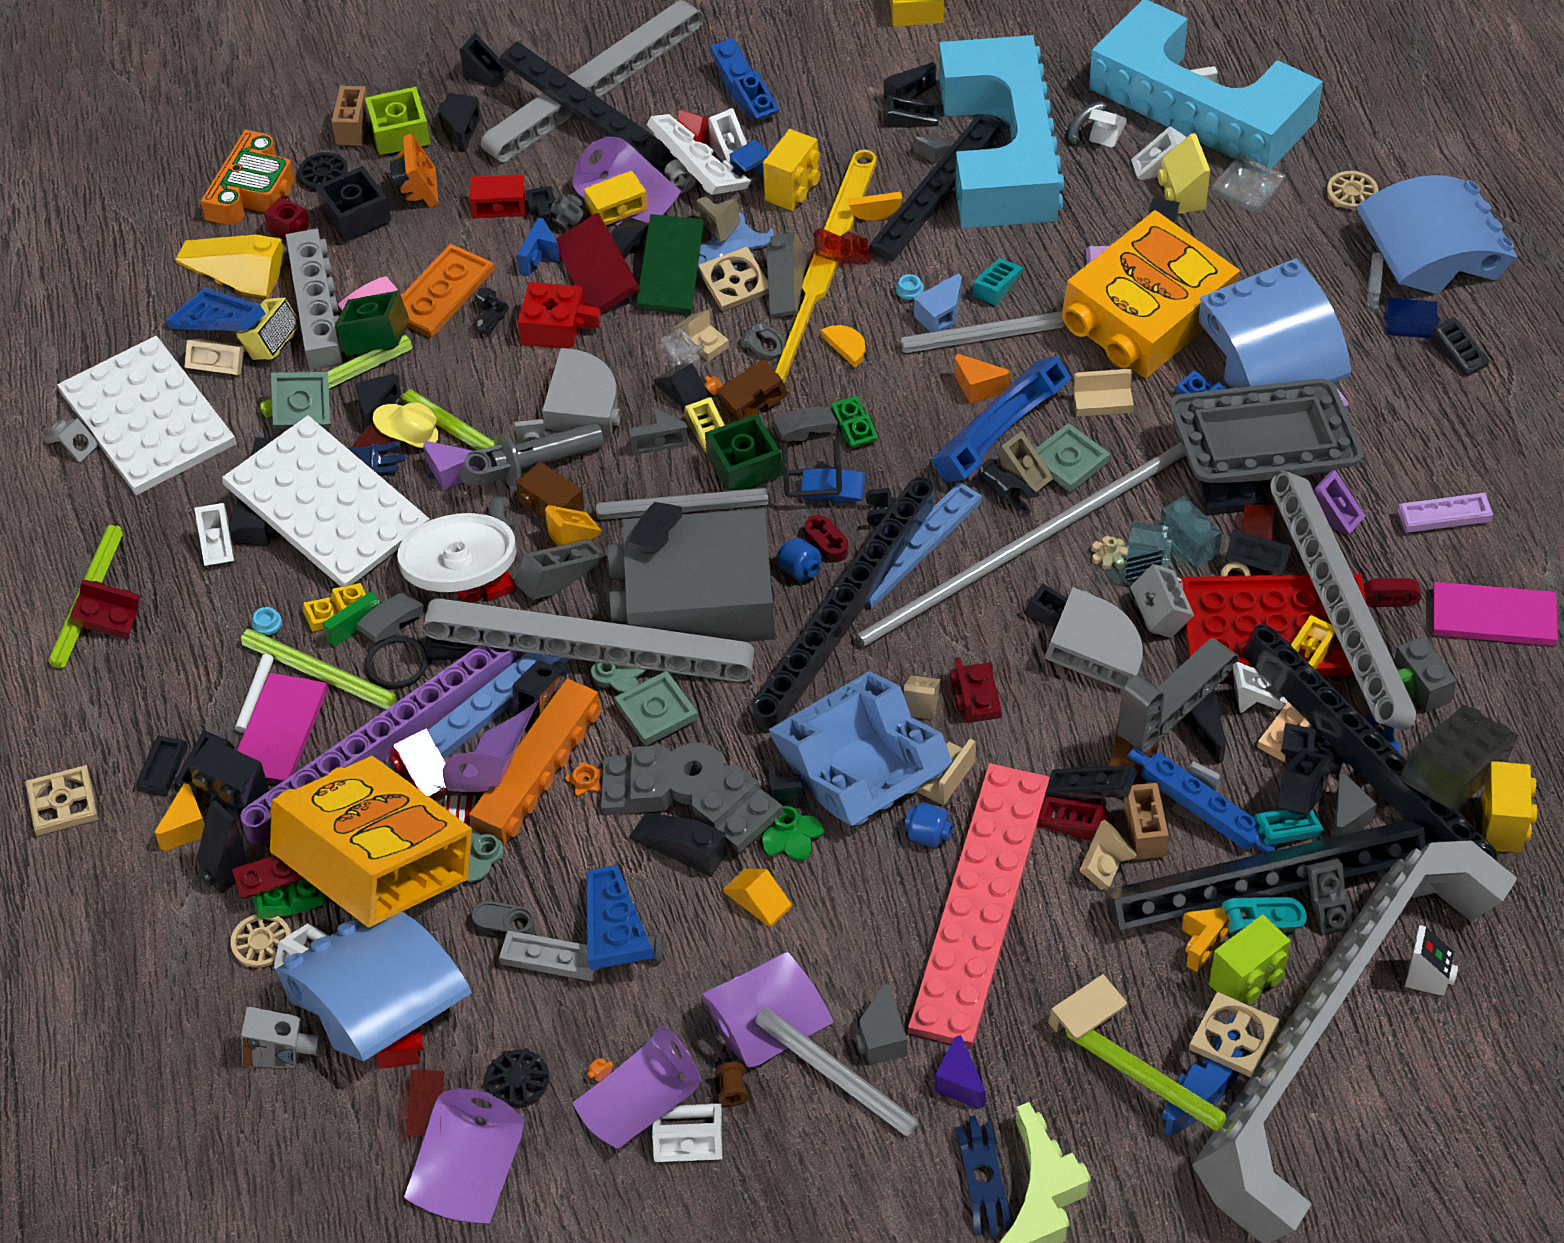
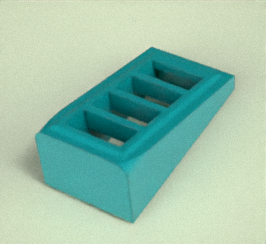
(994, 294)

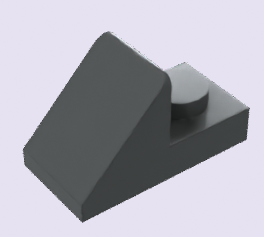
(663, 435)

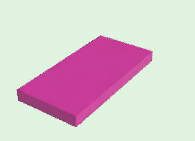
(1495, 613)
(282, 724)

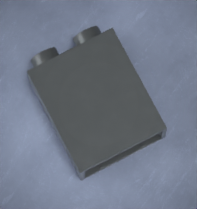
(702, 581)

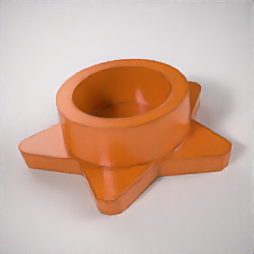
(585, 771)

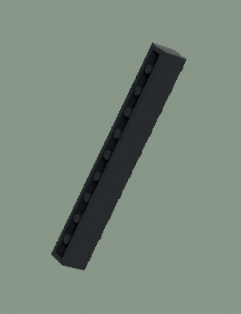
(1259, 874)

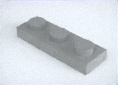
(546, 955)

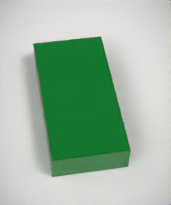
(344, 623)

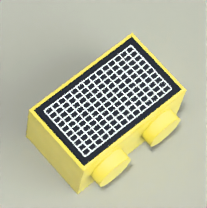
(271, 331)

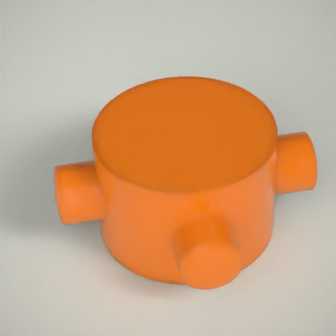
(713, 384)
(599, 1069)

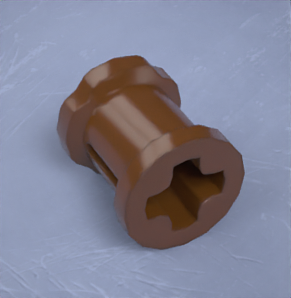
(731, 1084)

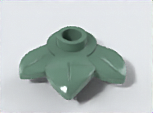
(616, 676)
(481, 862)

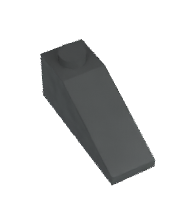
(785, 273)
(554, 568)

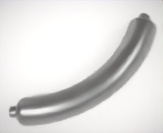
(1079, 119)

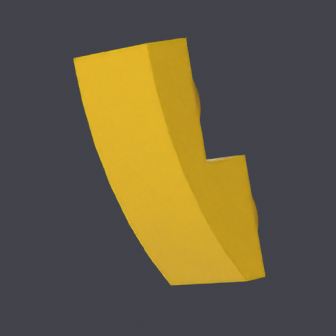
(322, 609)

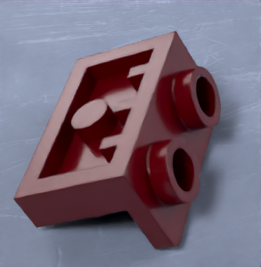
(105, 609)
(976, 691)
(264, 876)

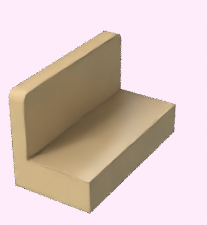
(214, 356)
(1103, 392)
(943, 787)
(1087, 1008)

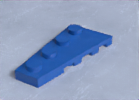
(215, 312)
(613, 924)

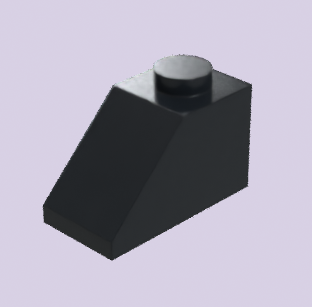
(459, 118)

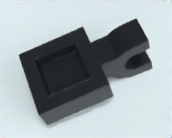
(540, 202)

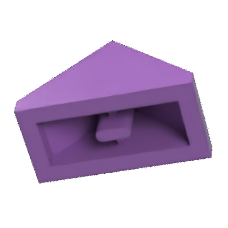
(446, 463)
(1338, 503)

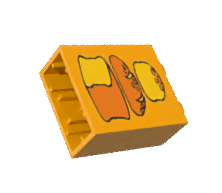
(1145, 294)
(370, 840)

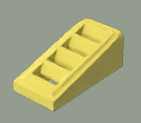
(699, 409)

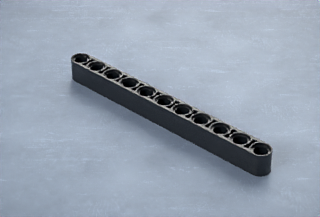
(884, 545)
(1353, 737)

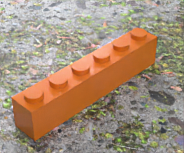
(537, 761)

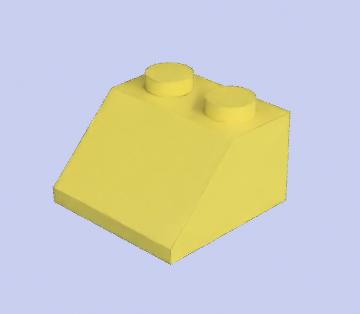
(1186, 175)

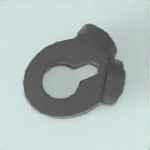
(749, 340)

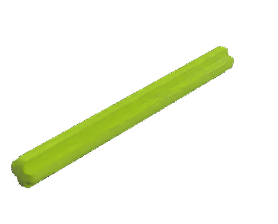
(354, 367)
(454, 425)
(96, 572)
(318, 669)
(1153, 1079)

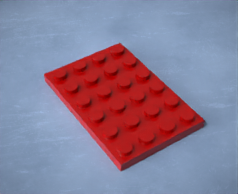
(1234, 605)

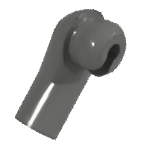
(497, 509)

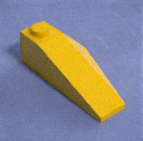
(242, 262)

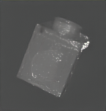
(680, 347)

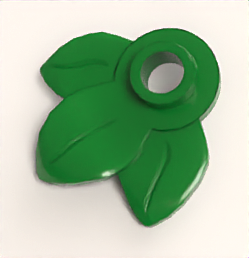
(792, 837)

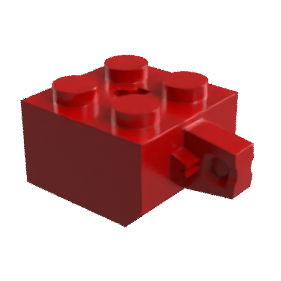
(554, 315)

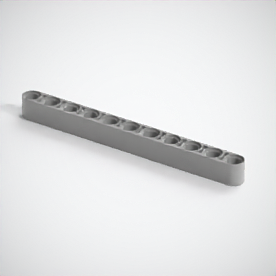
(597, 76)
(1343, 601)
(589, 640)

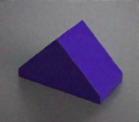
(959, 1077)

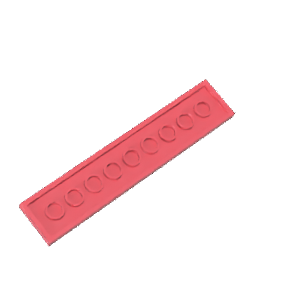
(979, 906)

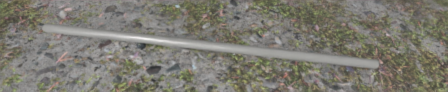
(1020, 545)

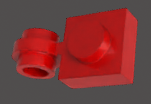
(494, 589)

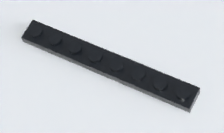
(585, 104)
(931, 190)

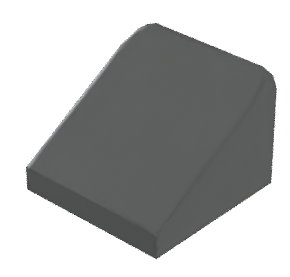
(930, 147)

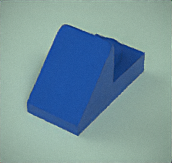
(538, 244)

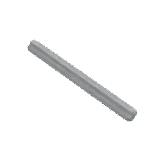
(982, 332)
(688, 503)
(836, 1071)

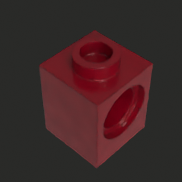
(285, 218)

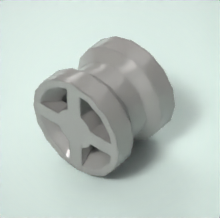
(679, 176)

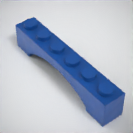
(969, 446)

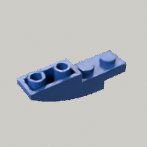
(743, 82)
(1207, 1082)

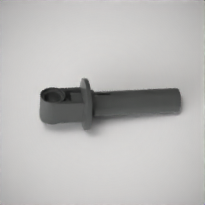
(508, 459)

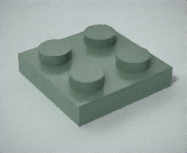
(299, 395)
(1072, 457)
(656, 708)

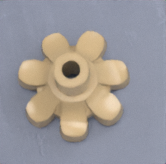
(1109, 552)

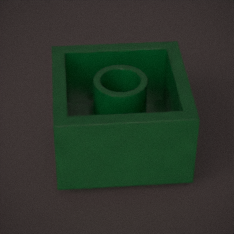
(372, 323)
(743, 453)

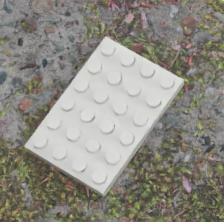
(146, 415)
(325, 501)

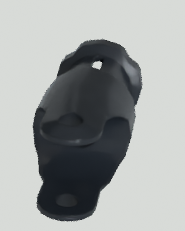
(1005, 484)

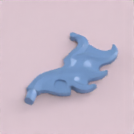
(738, 239)

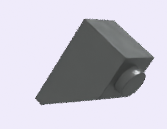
(881, 1030)

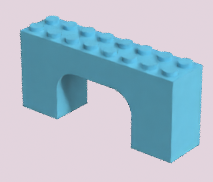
(1141, 72)
(1021, 178)

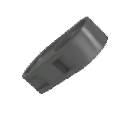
(496, 918)

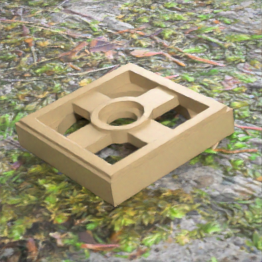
(724, 262)
(65, 818)
(1245, 1013)

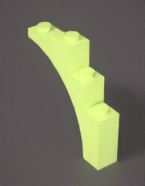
(1052, 1184)

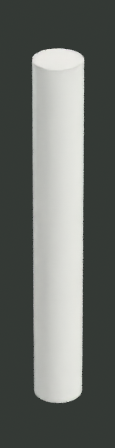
(254, 692)

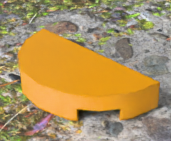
(875, 206)
(846, 342)

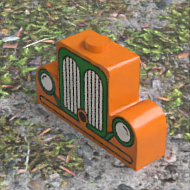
(248, 180)

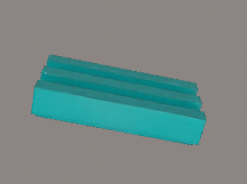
(1289, 830)

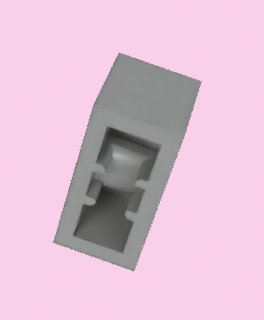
(1161, 601)

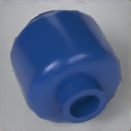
(799, 559)
(928, 825)

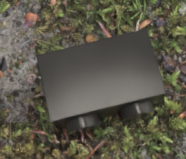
(1432, 678)

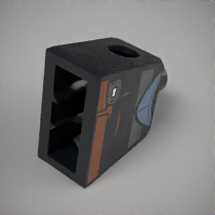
(536, 684)

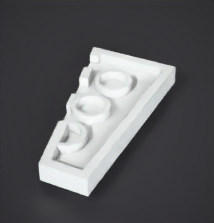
(696, 156)

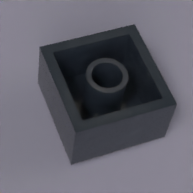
(353, 203)
(227, 777)

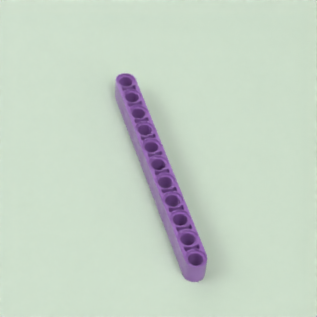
(403, 719)

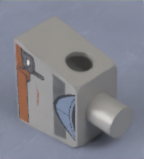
(274, 1039)

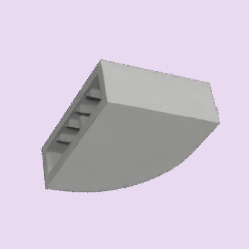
(581, 394)
(1096, 640)

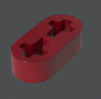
(831, 534)
(1392, 592)

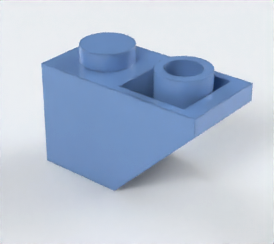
(939, 306)

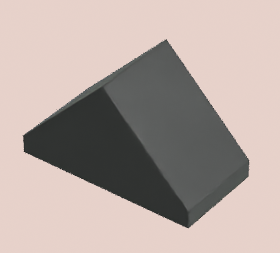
(1352, 807)

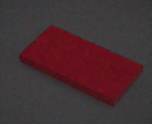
(596, 264)

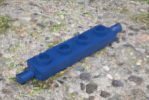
(1201, 800)

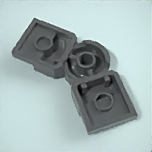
(719, 793)

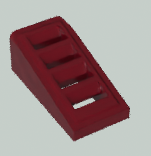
(1089, 811)

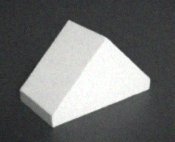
(725, 134)

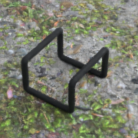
(786, 472)

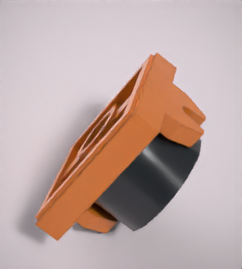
(414, 173)

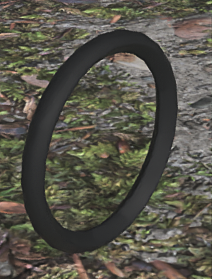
(373, 676)

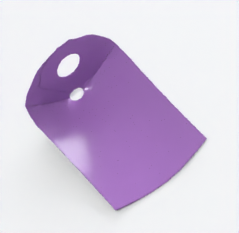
(620, 158)
(490, 759)
(773, 985)
(639, 1090)
(466, 1164)

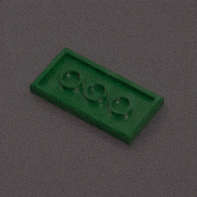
(670, 264)

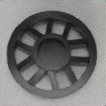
(321, 171)
(518, 1077)

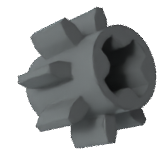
(567, 210)

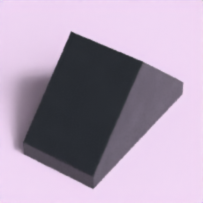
(481, 63)
(683, 385)
(376, 393)

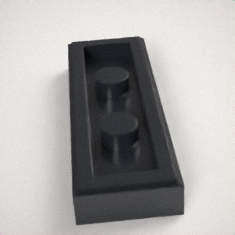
(1091, 782)

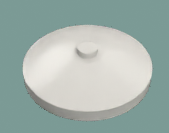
(456, 552)

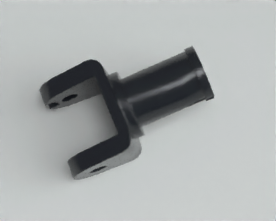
(878, 498)

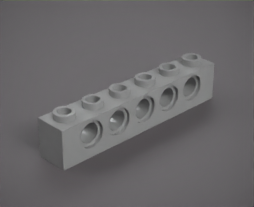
(314, 299)

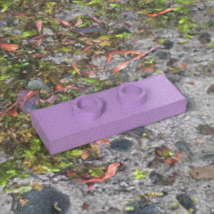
(1445, 512)

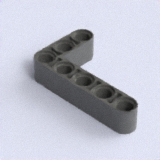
(1152, 711)

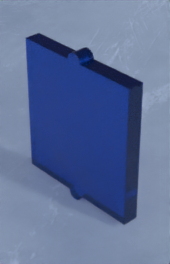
(1411, 317)

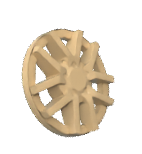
(1350, 190)
(259, 941)

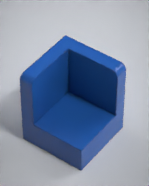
(749, 157)

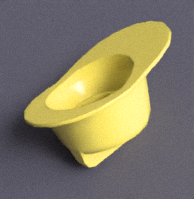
(408, 423)

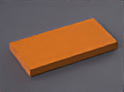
(444, 288)

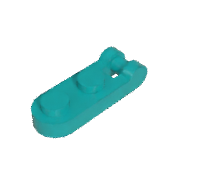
(1283, 912)

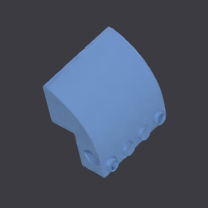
(1436, 229)
(1276, 329)
(861, 748)
(373, 982)

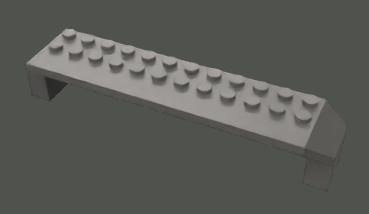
(1237, 1157)

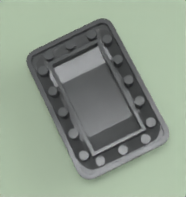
(1265, 430)

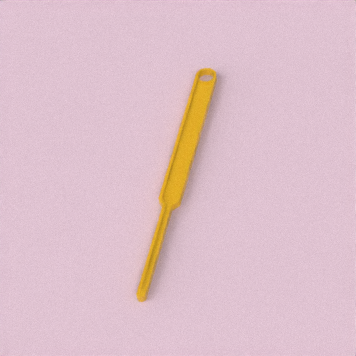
(822, 269)

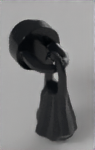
(487, 321)

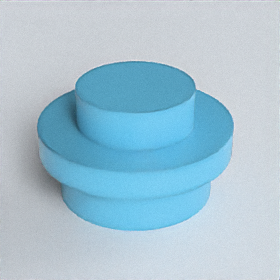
(909, 286)
(266, 621)

